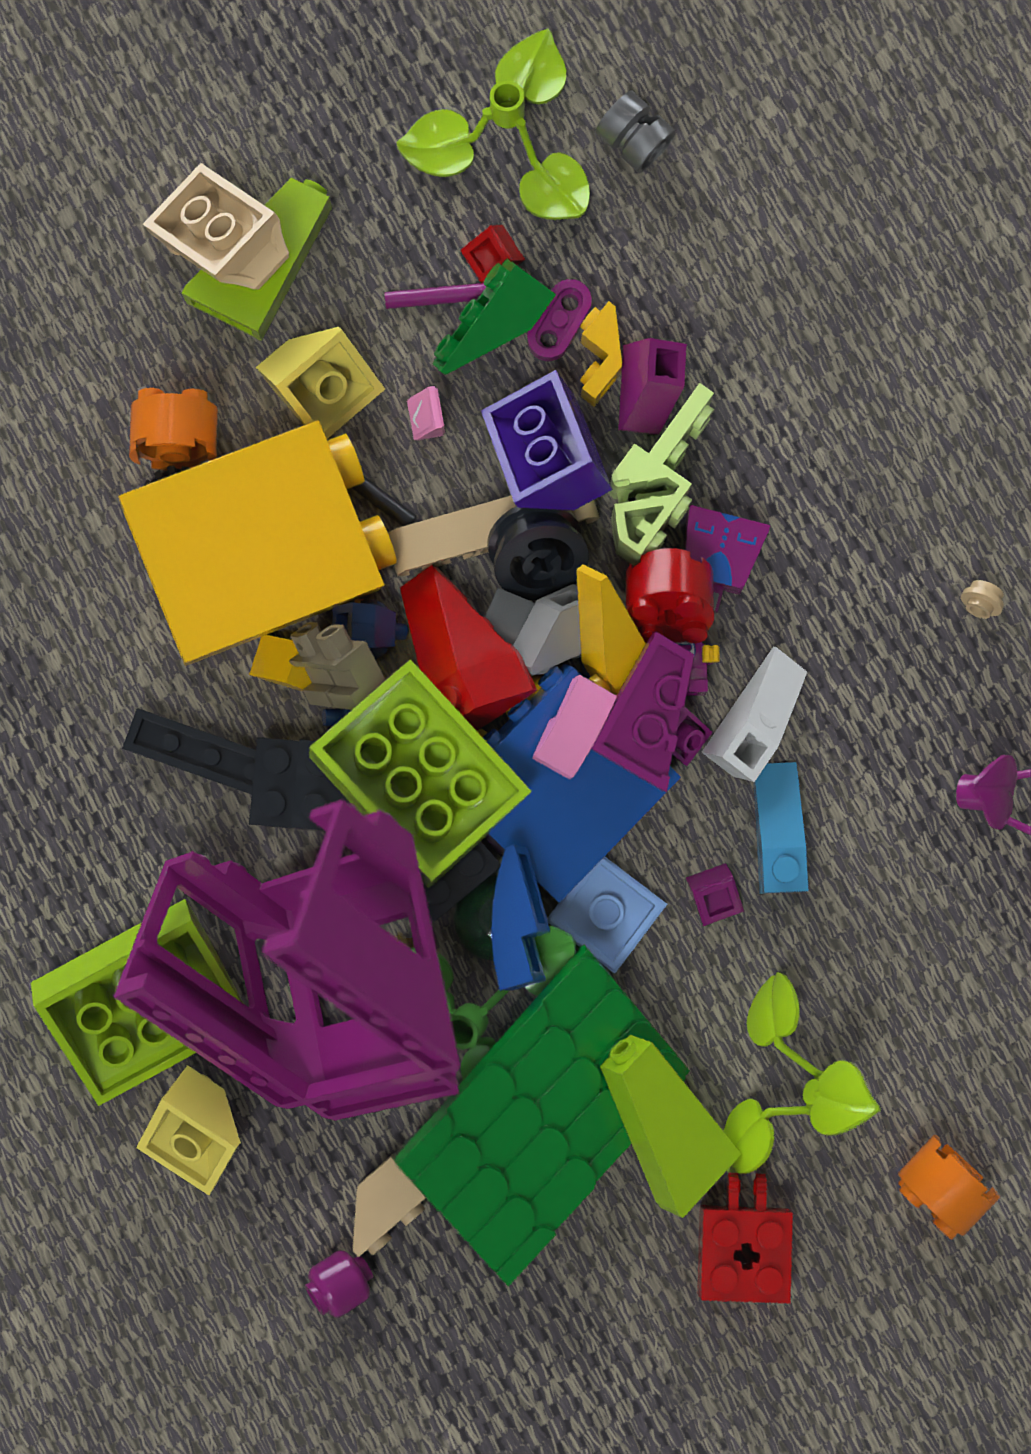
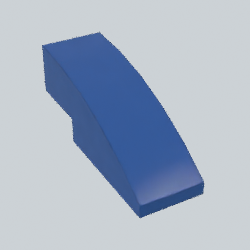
(516, 920)

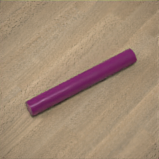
(433, 296)

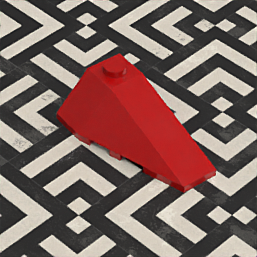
(462, 650)

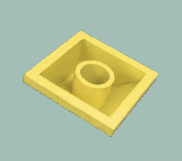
(321, 378)
(192, 1131)

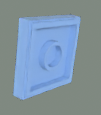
(607, 913)

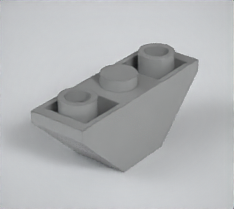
(551, 631)

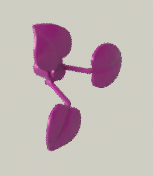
(993, 792)

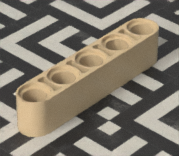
(456, 534)

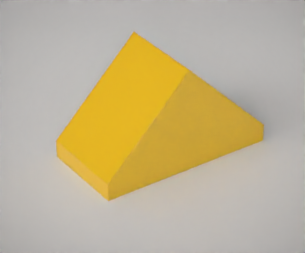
(273, 663)

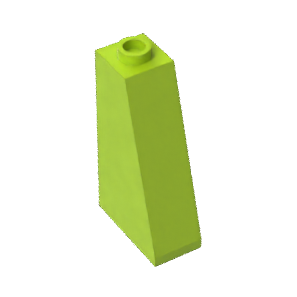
(301, 215)
(667, 1125)

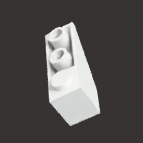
(757, 718)

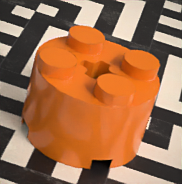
(173, 428)
(946, 1187)

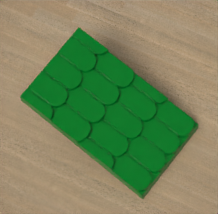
(532, 1120)

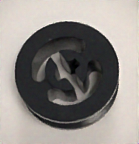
(532, 537)

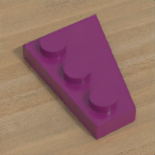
(647, 712)

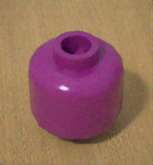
(339, 1283)

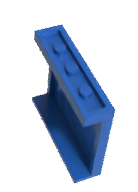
(565, 820)

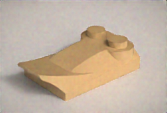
(220, 230)

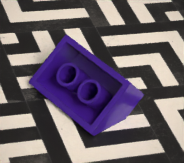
(546, 447)

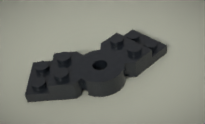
(291, 786)

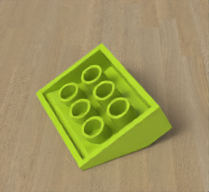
(422, 766)
(102, 1036)

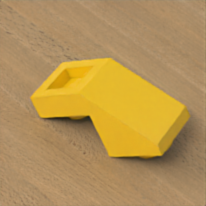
(602, 339)

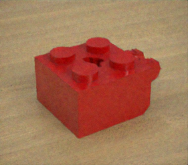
(765, 1230)

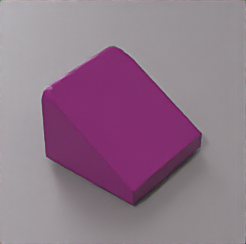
(715, 894)

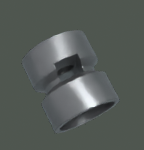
(635, 131)

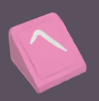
(426, 414)

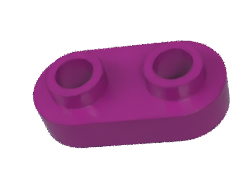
(559, 321)

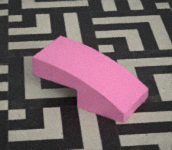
(575, 727)

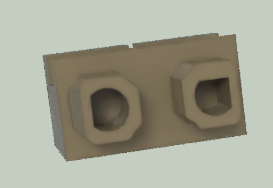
(338, 667)

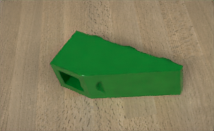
(501, 313)

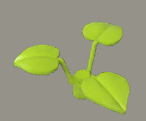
(531, 71)
(833, 1099)

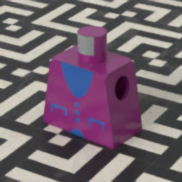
(727, 544)

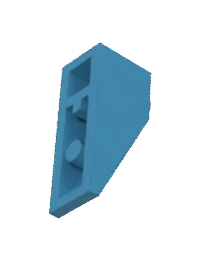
(780, 830)

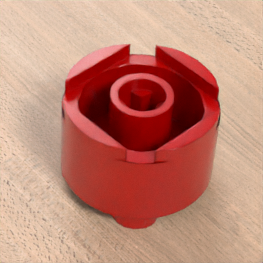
(671, 595)

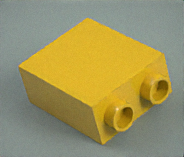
(257, 540)

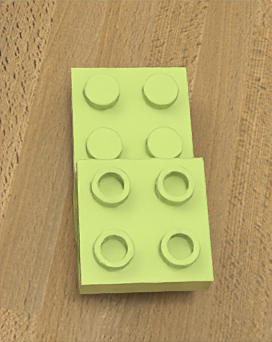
(654, 483)

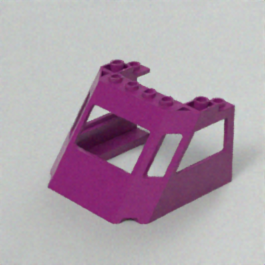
(331, 943)

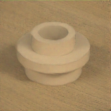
(983, 599)

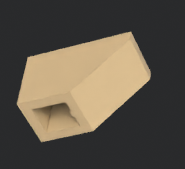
(381, 1203)

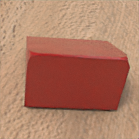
(490, 249)

